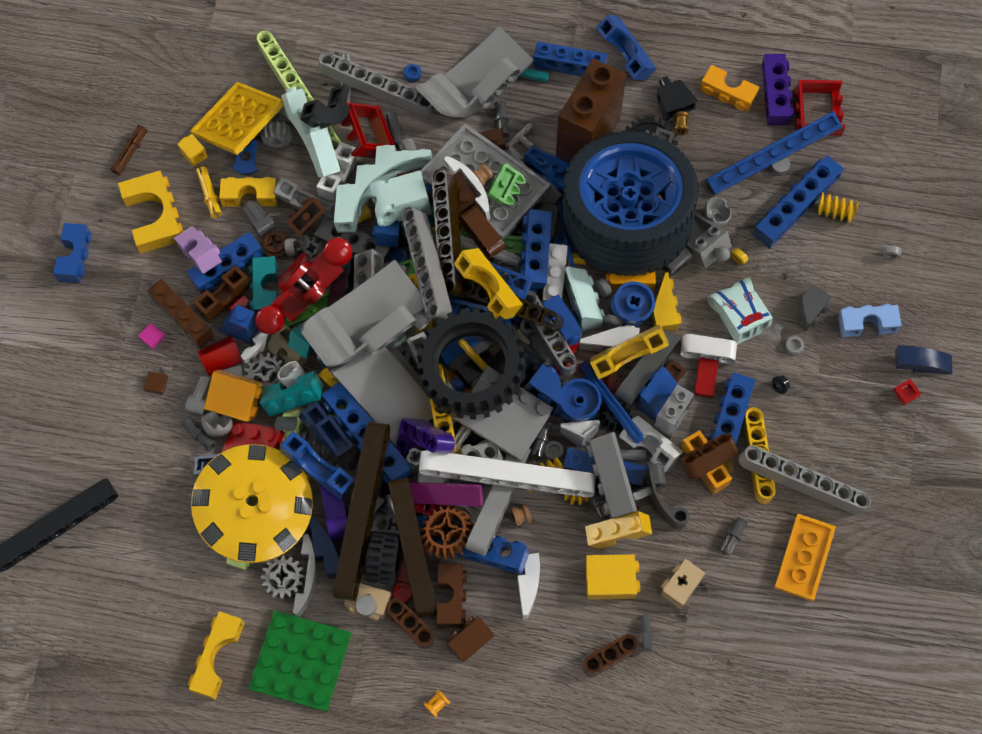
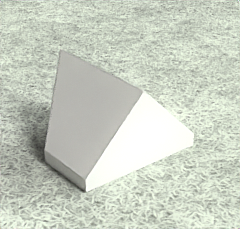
(580, 432)

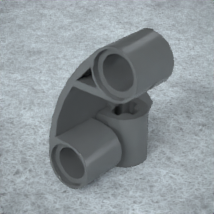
(656, 480)

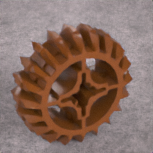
(431, 529)

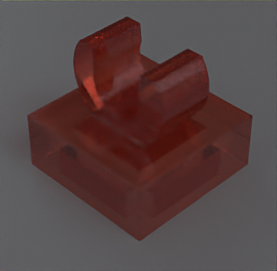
(611, 382)

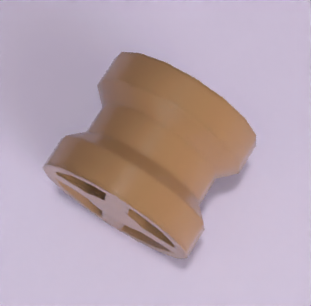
(483, 174)
(521, 515)

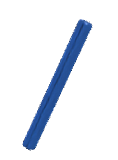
(611, 402)

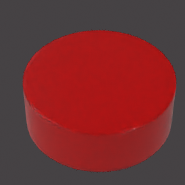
(403, 592)

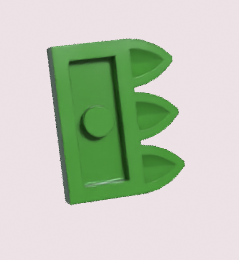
(505, 184)

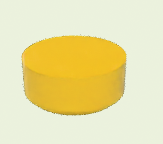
(738, 256)

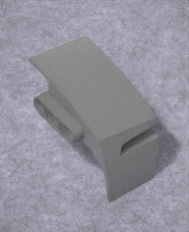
(478, 77)
(365, 317)
(385, 388)

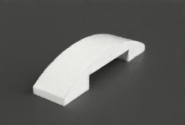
(481, 201)

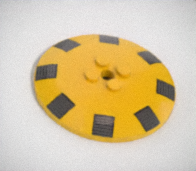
(247, 531)

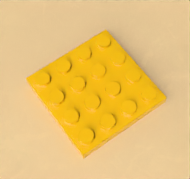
(237, 118)

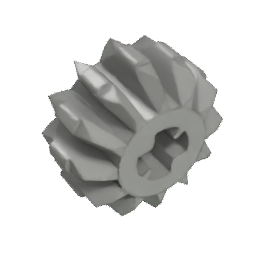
(276, 134)

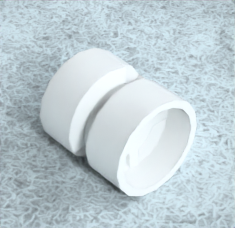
(289, 373)

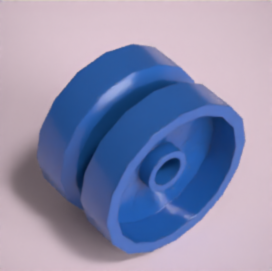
(641, 299)
(581, 401)

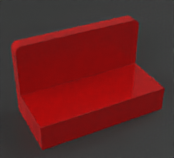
(220, 355)

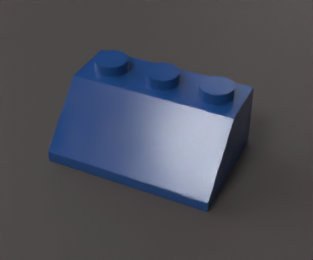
(547, 388)

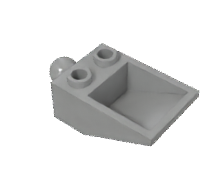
(708, 242)

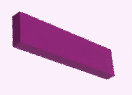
(446, 493)

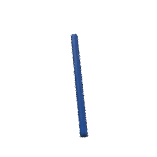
(569, 251)

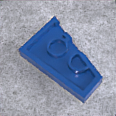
(547, 164)

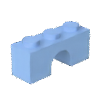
(884, 317)

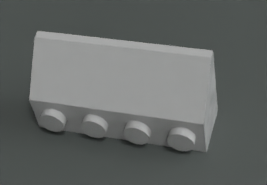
(612, 475)

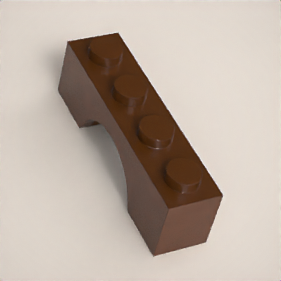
(187, 319)

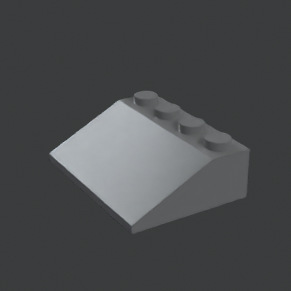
(516, 425)

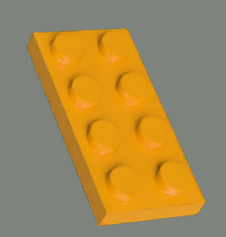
(805, 557)

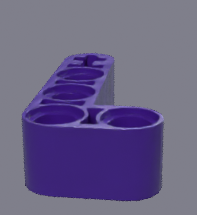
(421, 434)
(335, 515)

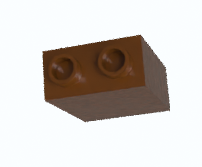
(591, 109)

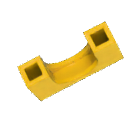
(152, 188)

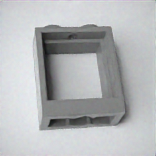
(673, 411)

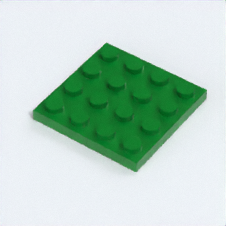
(300, 661)

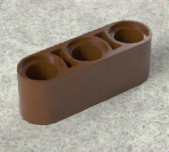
(482, 232)
(709, 456)
(407, 614)
(615, 647)

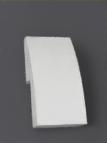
(260, 345)

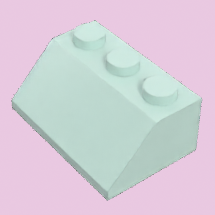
(583, 298)

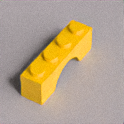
(475, 266)
(618, 355)
(224, 630)

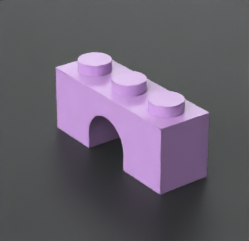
(198, 248)

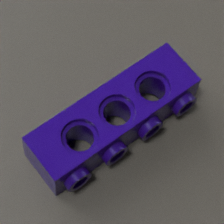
(774, 113)

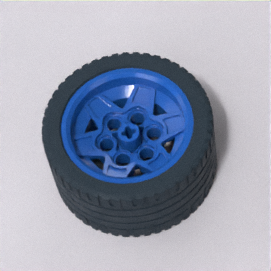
(629, 168)

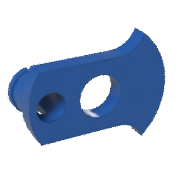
(246, 167)

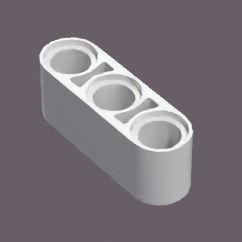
(708, 347)

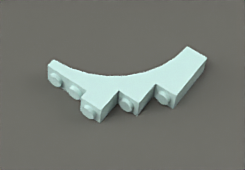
(315, 139)
(388, 163)

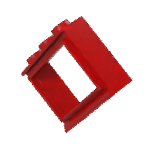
(818, 86)
(378, 124)

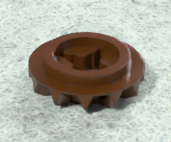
(267, 242)

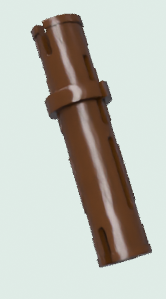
(132, 144)

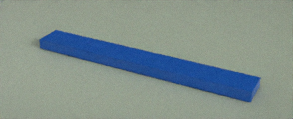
(773, 153)

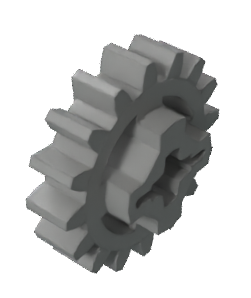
(260, 366)
(291, 577)

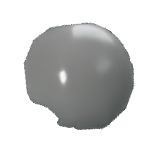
(717, 211)
(216, 425)

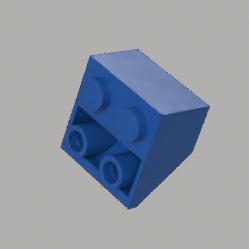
(656, 393)

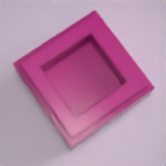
(151, 336)

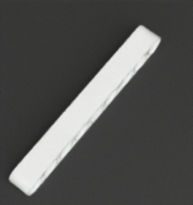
(507, 473)

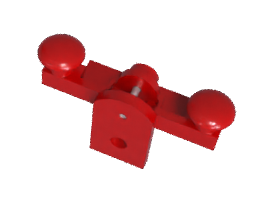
(293, 302)

